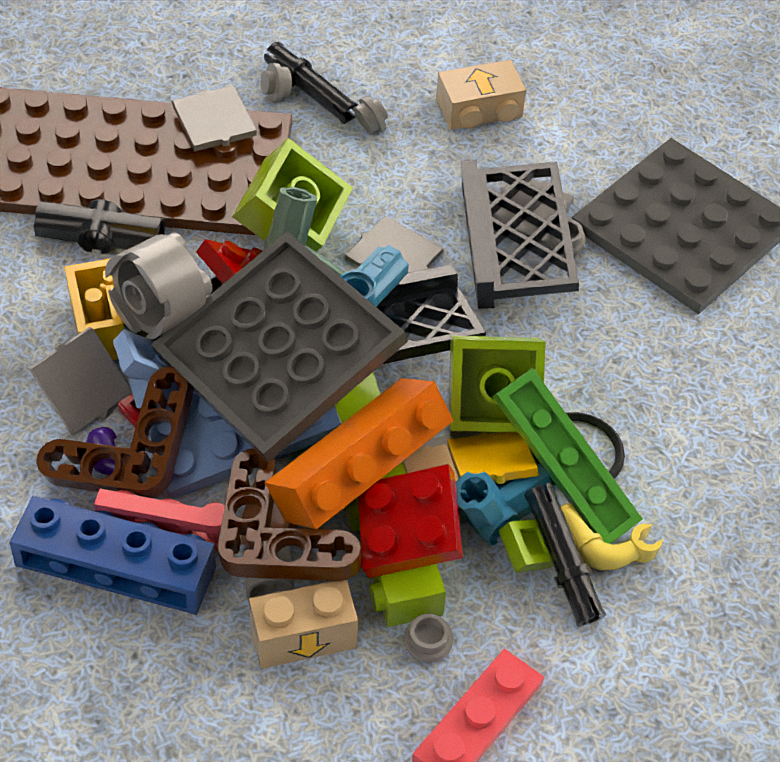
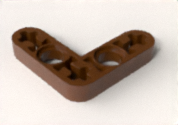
(131, 460)
(266, 542)

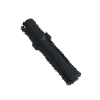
(312, 82)
(567, 561)

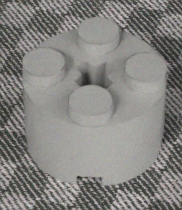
(157, 284)

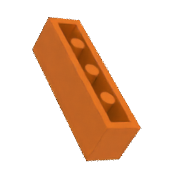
(359, 452)

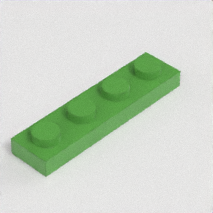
(567, 456)

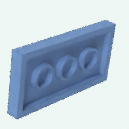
(212, 445)

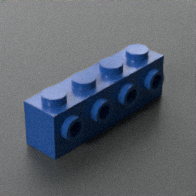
(114, 554)

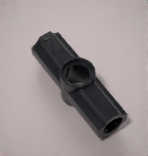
(96, 226)

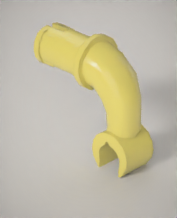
(608, 556)

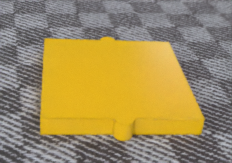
(498, 454)

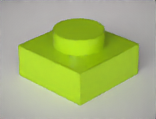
(525, 546)

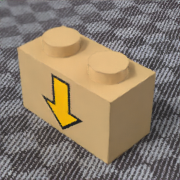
(480, 94)
(303, 623)

